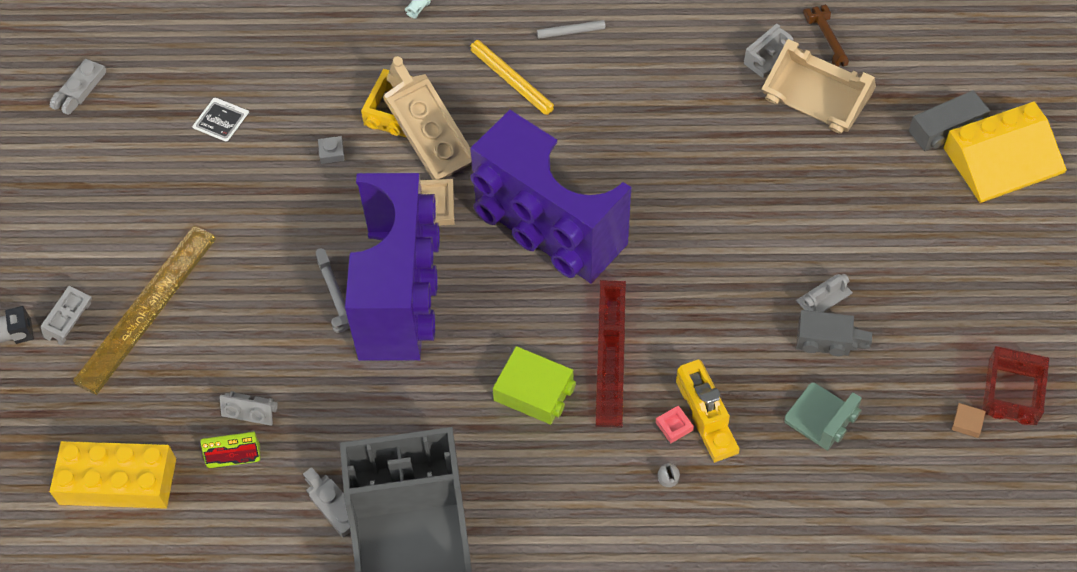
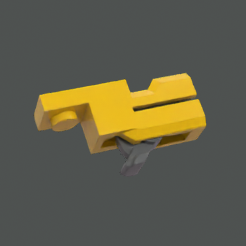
(707, 410)

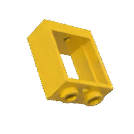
(377, 119)

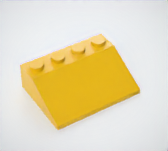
(1005, 152)

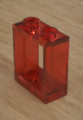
(1022, 364)

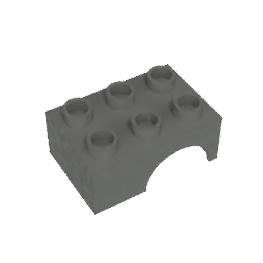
(405, 503)

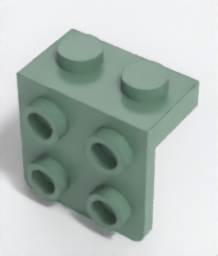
(823, 415)

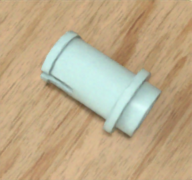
(416, 7)

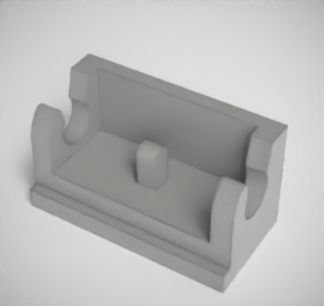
(766, 50)
(65, 314)

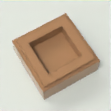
(968, 420)

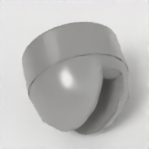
(663, 477)

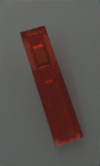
(611, 354)

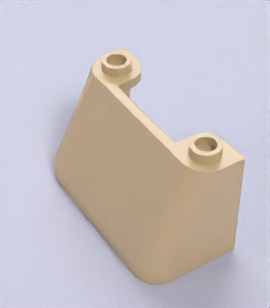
(818, 88)

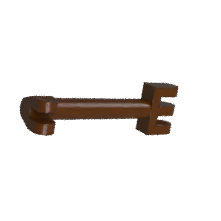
(821, 17)

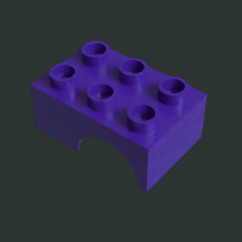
(519, 191)
(396, 278)

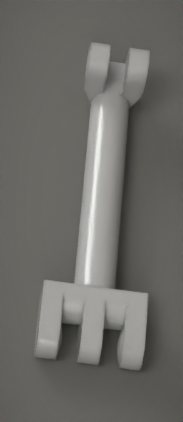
(340, 322)

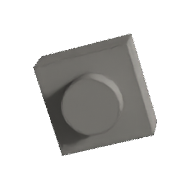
(331, 150)

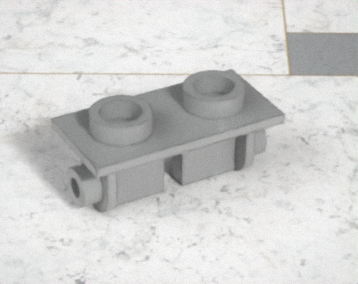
(826, 294)
(243, 408)

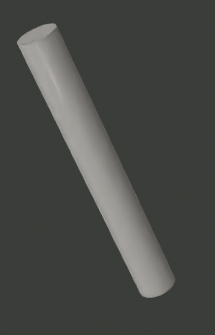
(570, 29)

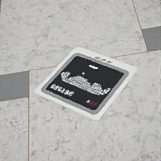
(220, 119)

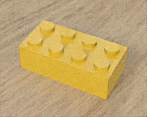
(113, 475)

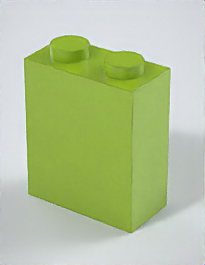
(534, 385)

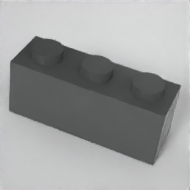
(933, 125)

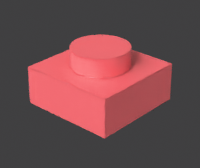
(674, 424)

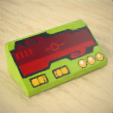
(231, 449)

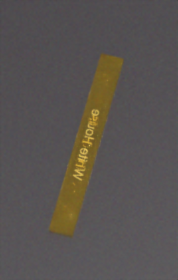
(144, 310)

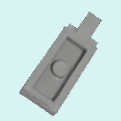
(328, 500)

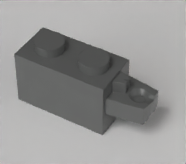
(830, 334)

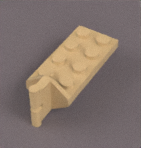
(426, 122)

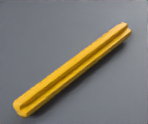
(512, 77)

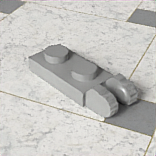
(78, 86)

